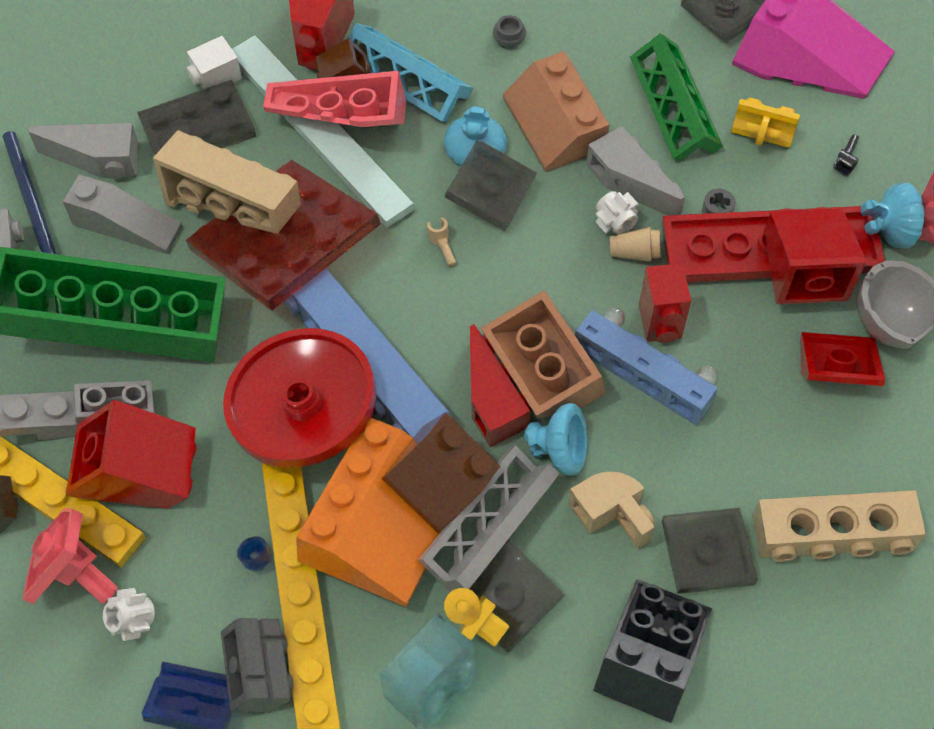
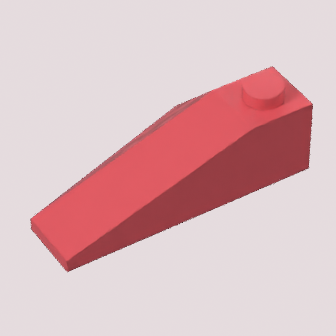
(347, 100)

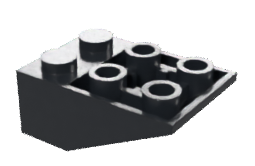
(653, 650)

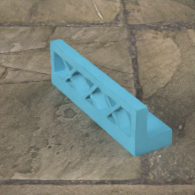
(414, 64)

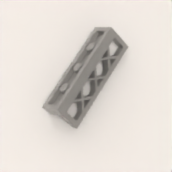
(494, 533)

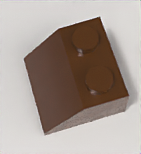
(441, 471)

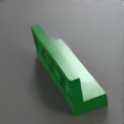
(685, 95)

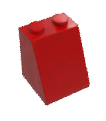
(318, 27)
(812, 255)
(132, 458)

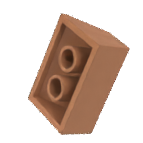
(555, 111)
(544, 357)

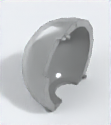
(897, 303)

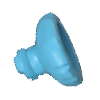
(472, 126)
(896, 216)
(562, 439)

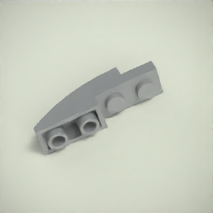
(58, 413)

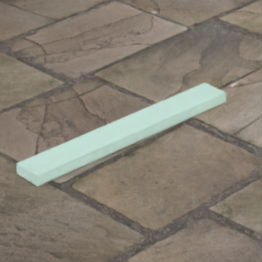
(329, 140)

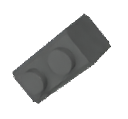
(256, 665)

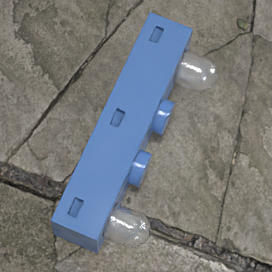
(647, 368)

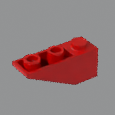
(494, 399)

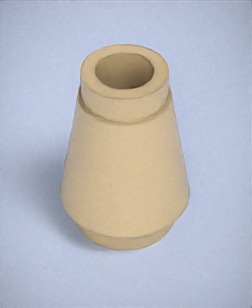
(637, 245)

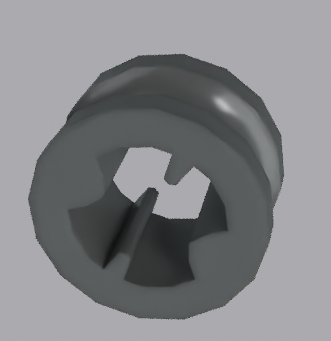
(720, 196)

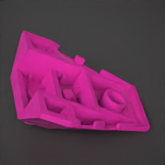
(813, 45)

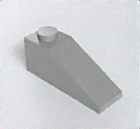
(95, 148)
(117, 214)

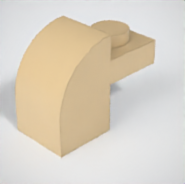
(613, 497)

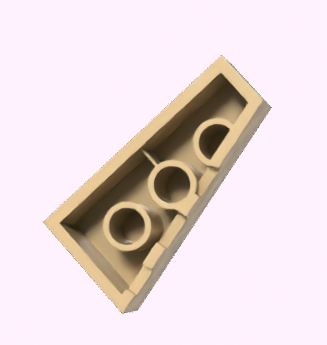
(224, 183)

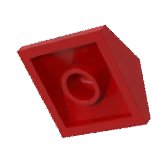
(840, 359)

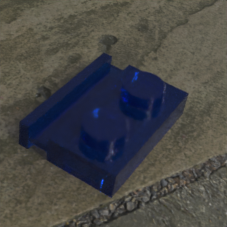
(188, 699)

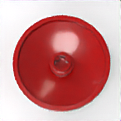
(300, 397)

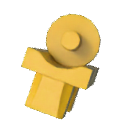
(765, 122)
(474, 615)

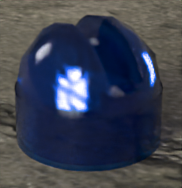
(260, 548)

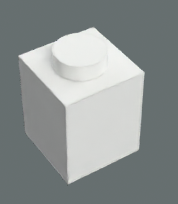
(213, 64)

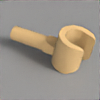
(441, 237)

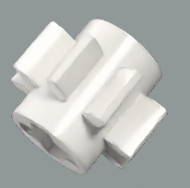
(616, 212)
(128, 614)

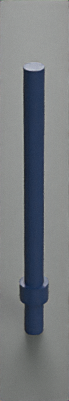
(28, 193)

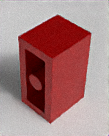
(664, 302)

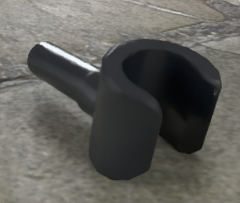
(846, 161)

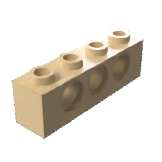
(896, 511)

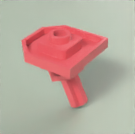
(64, 558)

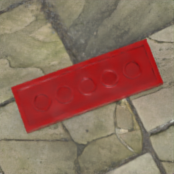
(735, 244)

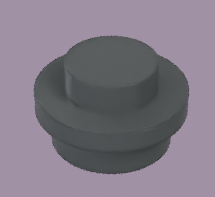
(509, 31)

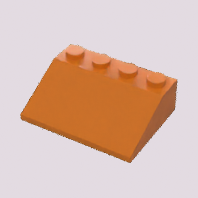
(363, 526)

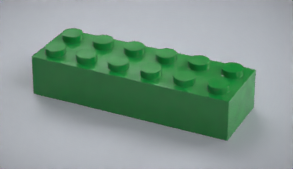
(109, 304)

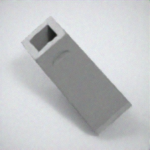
(626, 167)

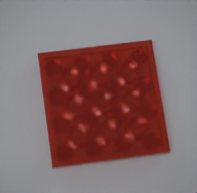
(280, 264)

